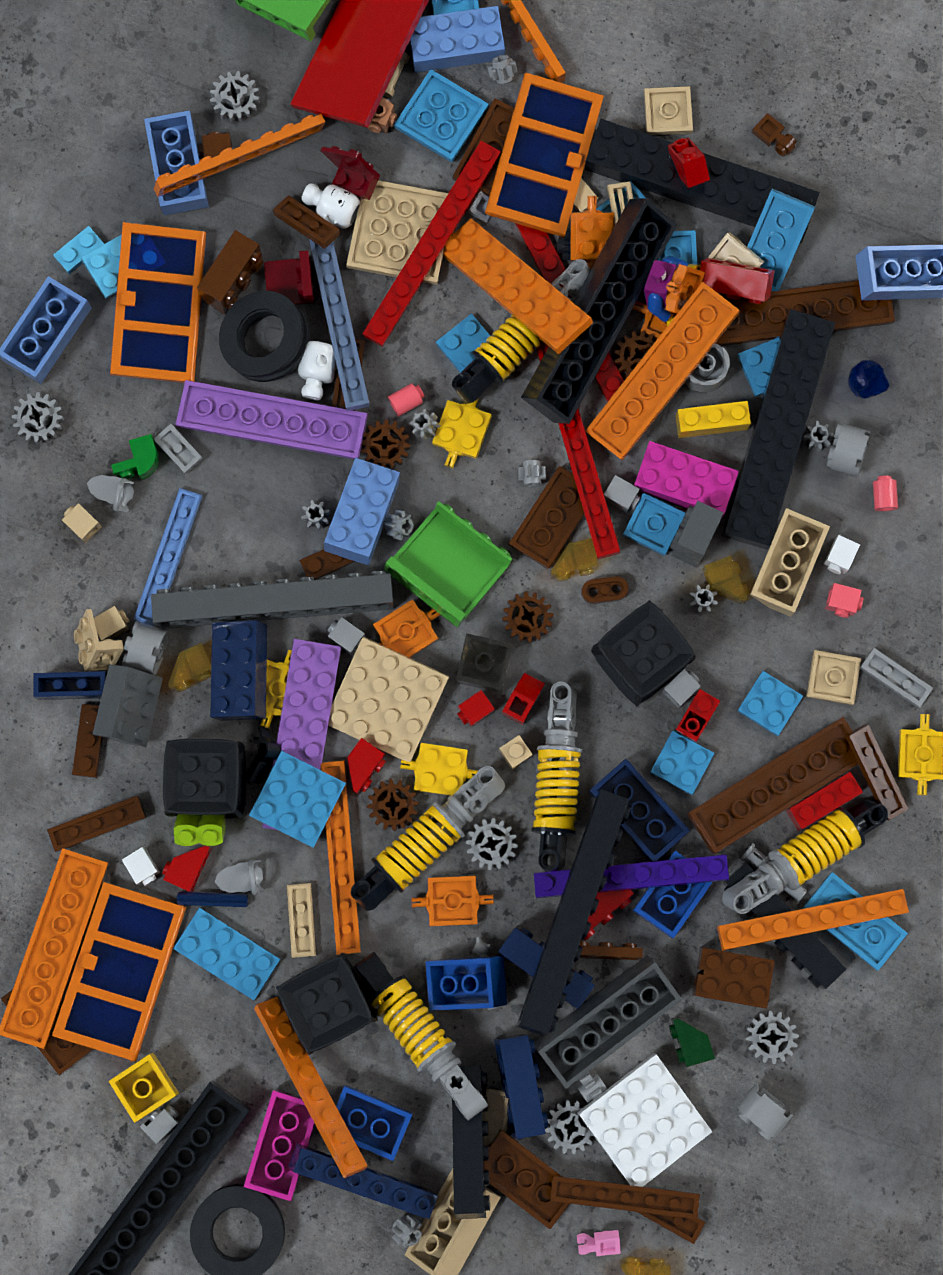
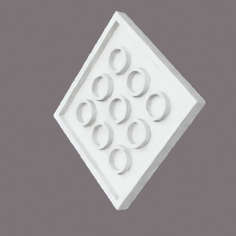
(644, 1122)

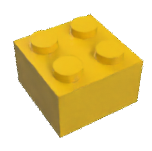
(143, 1087)

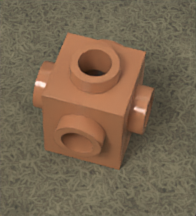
(383, 117)

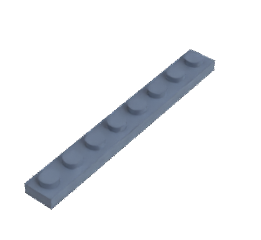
(340, 327)

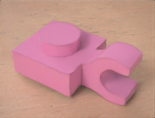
(603, 1243)

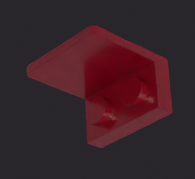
(353, 171)
(291, 278)

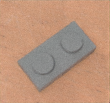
(178, 449)

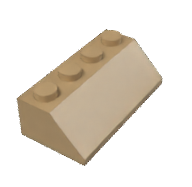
(789, 562)
(447, 1240)

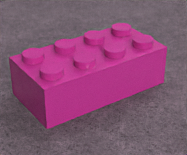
(684, 478)
(283, 1127)

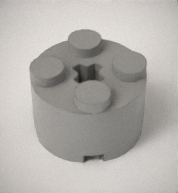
(709, 379)
(849, 449)
(145, 648)
(764, 1111)

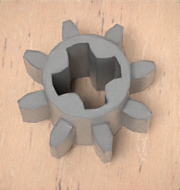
(502, 69)
(422, 427)
(822, 431)
(532, 473)
(313, 508)
(398, 524)
(709, 597)
(591, 1087)
(406, 1231)

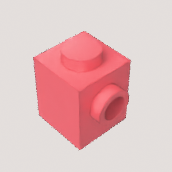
(844, 600)

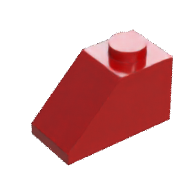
(186, 868)

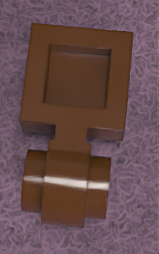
(770, 131)

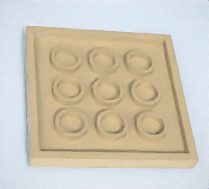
(391, 227)
(387, 699)

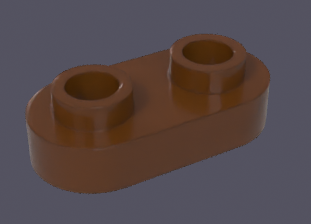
(604, 590)

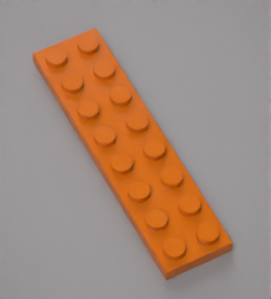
(516, 286)
(662, 370)
(53, 948)

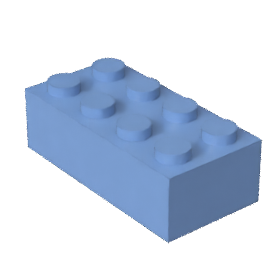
(457, 39)
(172, 146)
(900, 272)
(44, 330)
(361, 511)

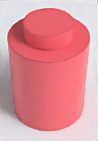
(406, 399)
(885, 494)

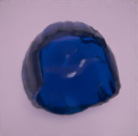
(867, 379)

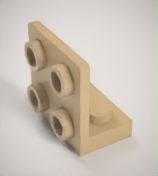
(95, 654)

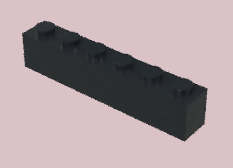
(805, 949)
(470, 1153)

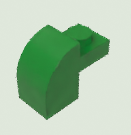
(144, 459)

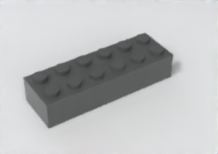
(607, 1021)

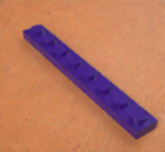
(643, 875)

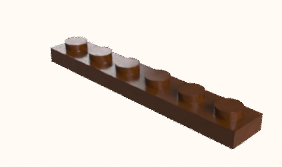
(625, 1197)

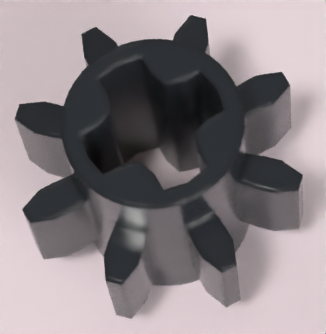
(564, 246)

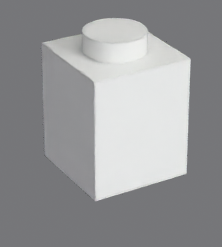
(841, 555)
(141, 867)

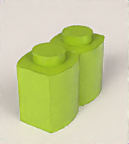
(201, 829)

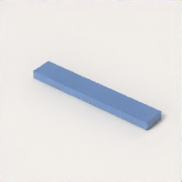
(169, 551)

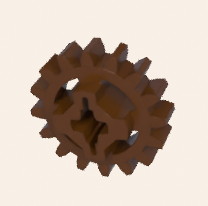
(633, 349)
(375, 444)
(537, 612)
(381, 805)

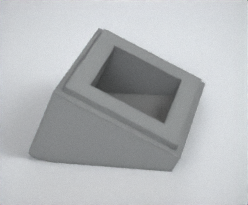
(478, 207)

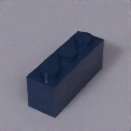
(68, 685)

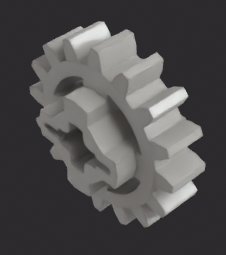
(223, 99)
(46, 415)
(506, 839)
(771, 1025)
(566, 1143)

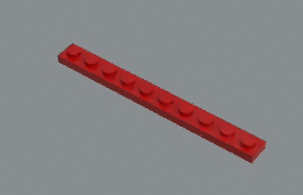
(431, 243)
(550, 268)
(587, 482)

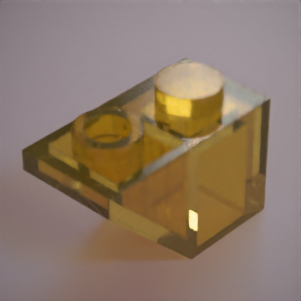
(576, 558)
(724, 580)
(190, 666)
(656, 1266)

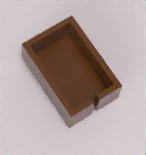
(230, 272)
(733, 978)

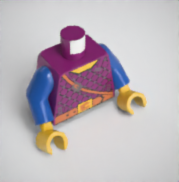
(655, 287)

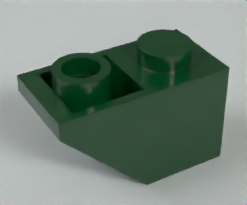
(693, 1044)

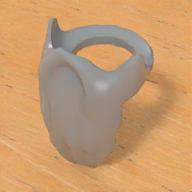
(113, 490)
(241, 878)

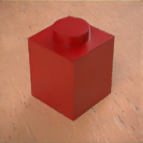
(475, 709)

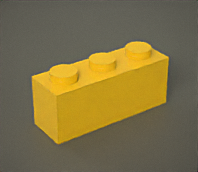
(713, 419)

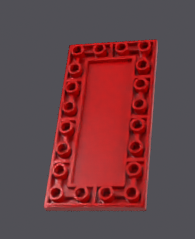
(357, 58)

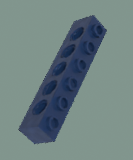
(366, 1183)

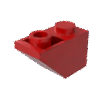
(689, 162)
(523, 698)
(697, 715)
(363, 762)

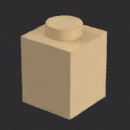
(81, 522)
(111, 623)
(515, 752)

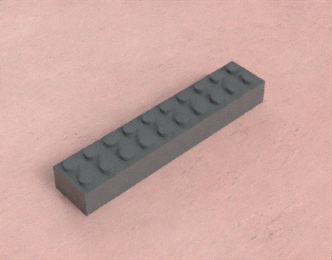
(272, 601)

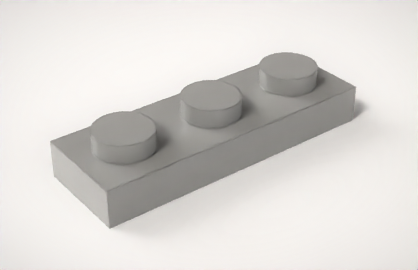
(896, 678)

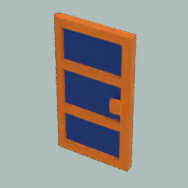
(544, 154)
(158, 303)
(119, 971)

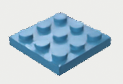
(441, 115)
(297, 799)

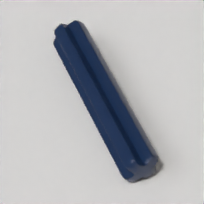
(212, 899)

